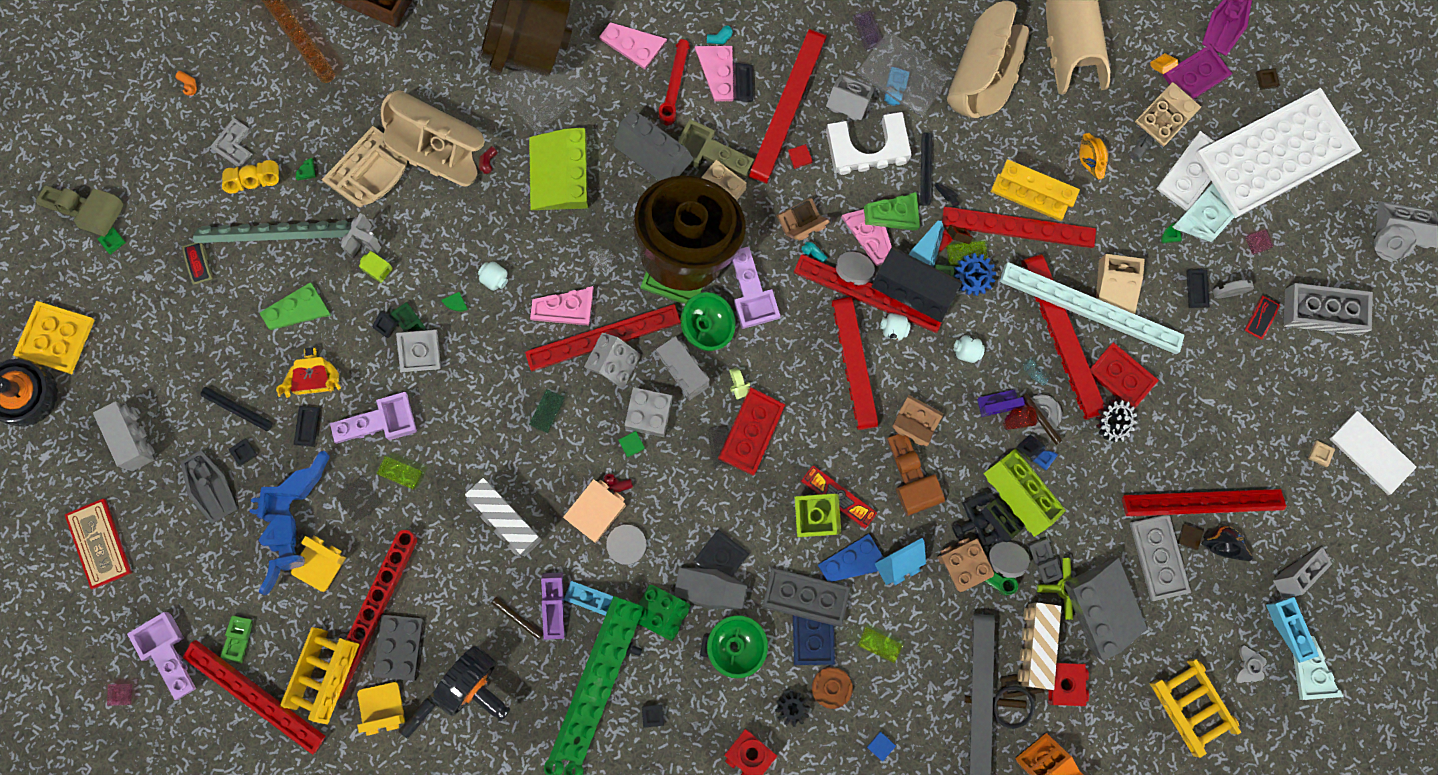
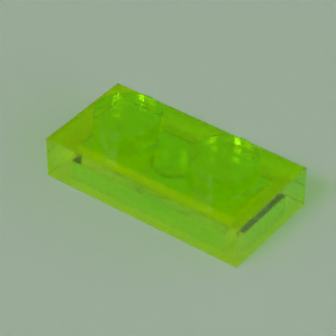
(880, 645)

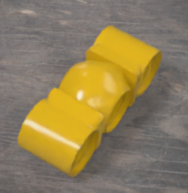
(250, 176)

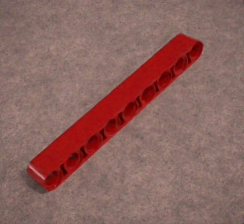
(787, 106)
(1067, 346)
(378, 606)

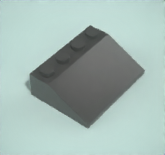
(1106, 608)

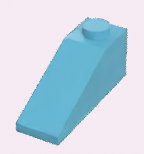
(929, 245)
(588, 598)
(1292, 628)

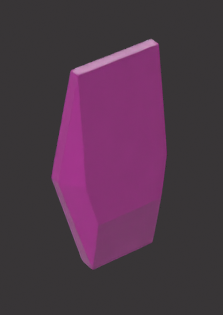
(1227, 25)

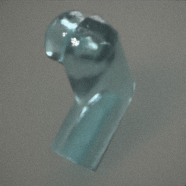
(1029, 368)

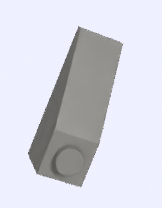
(1302, 574)

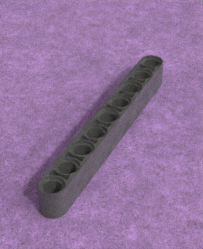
(981, 694)

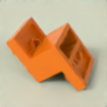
(1047, 758)

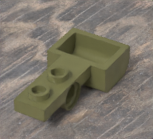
(700, 144)
(91, 214)

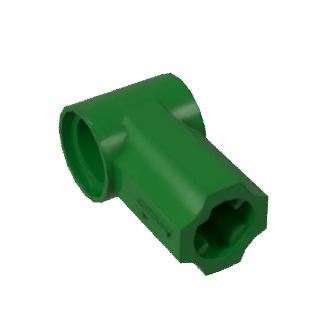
(997, 583)

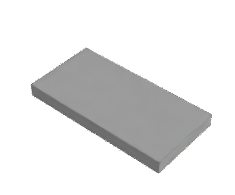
(1160, 557)

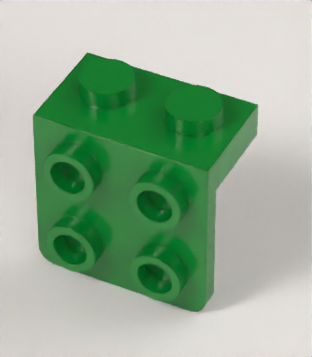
(662, 612)

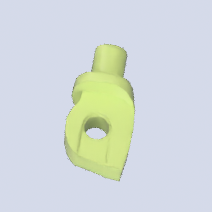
(740, 388)

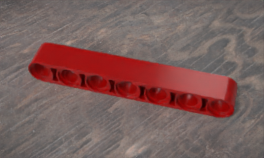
(856, 367)

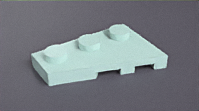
(1314, 678)

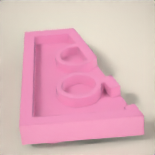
(872, 238)
(564, 308)

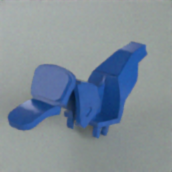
(274, 509)

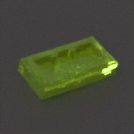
(958, 251)
(399, 472)

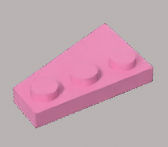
(633, 44)
(718, 70)

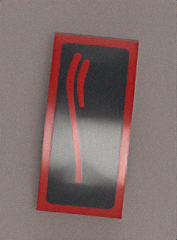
(1262, 317)

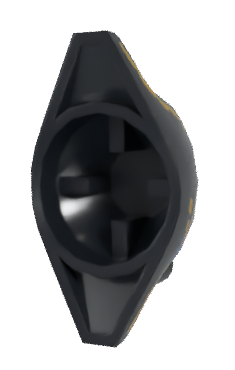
(1229, 541)

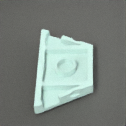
(1206, 216)

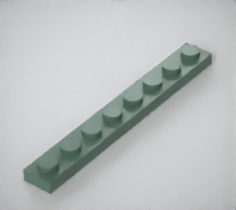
(264, 231)

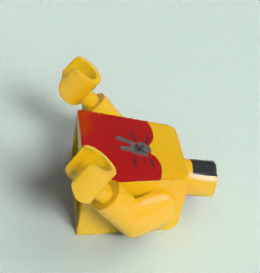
(310, 376)

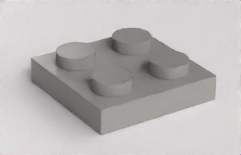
(418, 350)

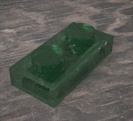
(547, 411)

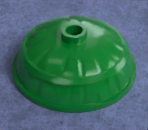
(716, 318)
(750, 650)

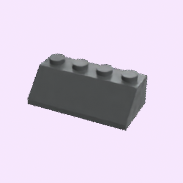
(651, 147)

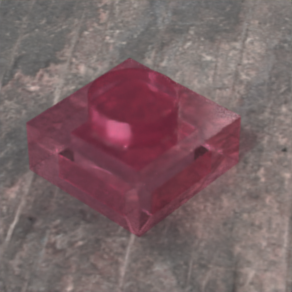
(1259, 242)
(119, 694)

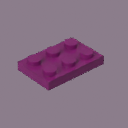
(1199, 72)

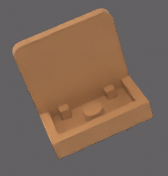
(791, 227)
(917, 421)
(966, 564)

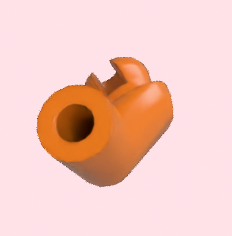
(189, 83)

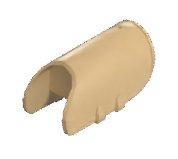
(1076, 40)
(989, 63)
(430, 138)

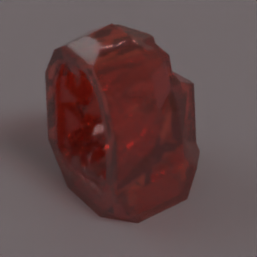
(1021, 418)

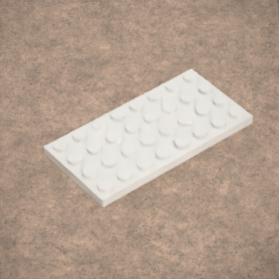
(1277, 152)

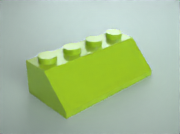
(1024, 492)

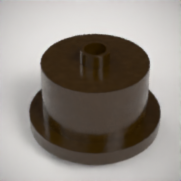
(526, 35)
(687, 231)

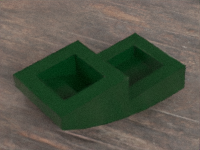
(407, 318)

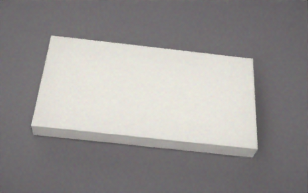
(1187, 177)
(1372, 453)

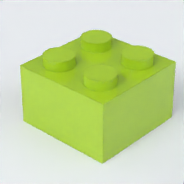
(818, 515)

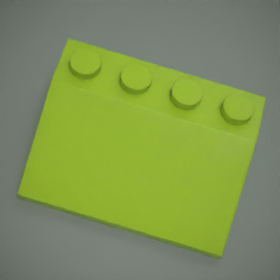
(559, 170)

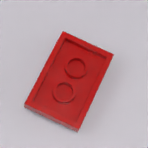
(1123, 375)

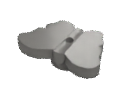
(1249, 658)

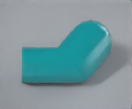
(722, 37)
(811, 248)

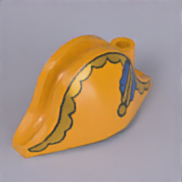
(1093, 155)

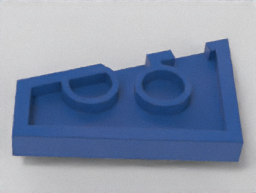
(852, 561)

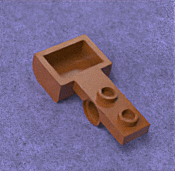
(918, 491)

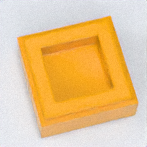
(1164, 63)

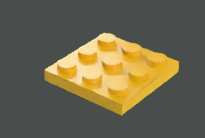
(54, 337)

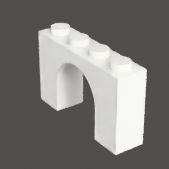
(847, 158)

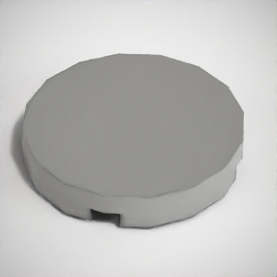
(1394, 242)
(855, 268)
(1233, 289)
(1049, 405)
(626, 544)
(1009, 559)

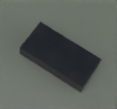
(742, 82)
(1197, 289)
(306, 426)

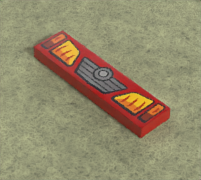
(849, 504)

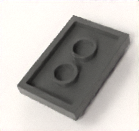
(398, 647)

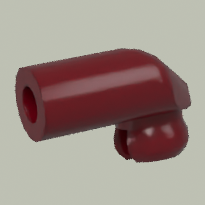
(485, 158)
(616, 485)

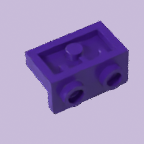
(999, 403)

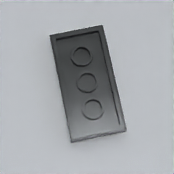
(806, 597)

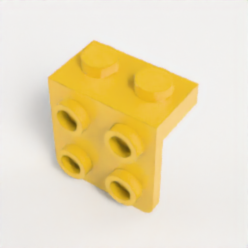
(320, 563)
(380, 708)

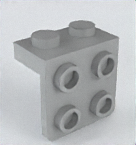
(613, 359)

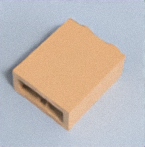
(595, 510)

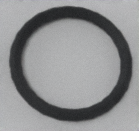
(1032, 703)

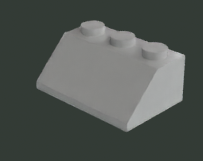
(1421, 221)

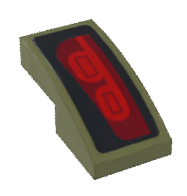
(197, 263)

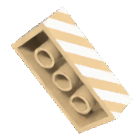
(1040, 646)

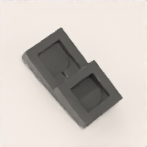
(1044, 560)

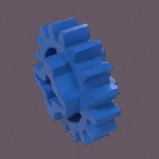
(974, 266)

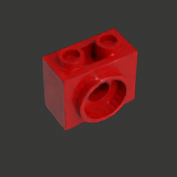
(1076, 693)
(737, 755)

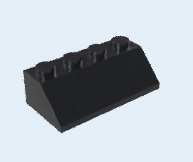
(916, 284)

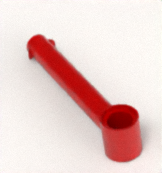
(674, 84)

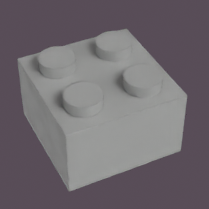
(648, 412)

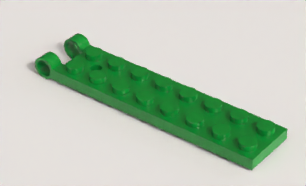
(594, 687)

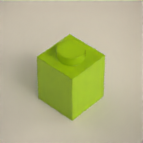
(375, 266)

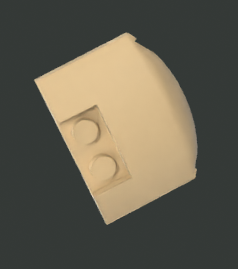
(366, 170)

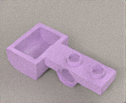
(755, 305)
(393, 417)
(156, 641)

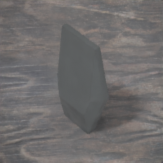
(208, 487)
(710, 588)

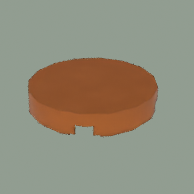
(832, 688)

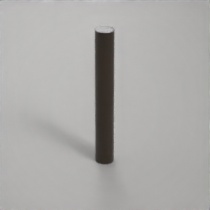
(1042, 420)
(517, 618)
(1004, 702)

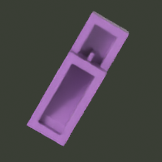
(553, 605)

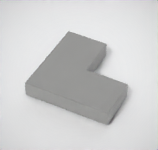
(228, 144)

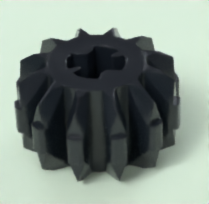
(799, 706)

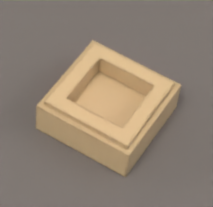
(1321, 453)

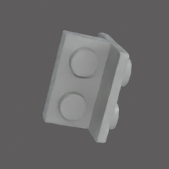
(360, 236)

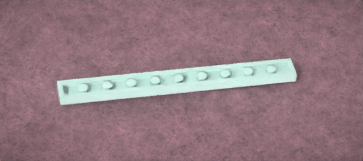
(1091, 308)

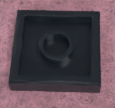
(721, 554)

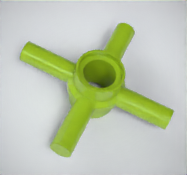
(1059, 588)

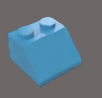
(902, 562)

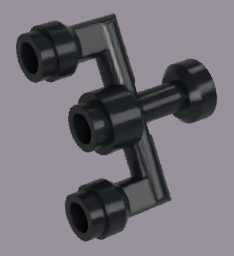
(977, 521)

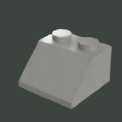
(850, 97)

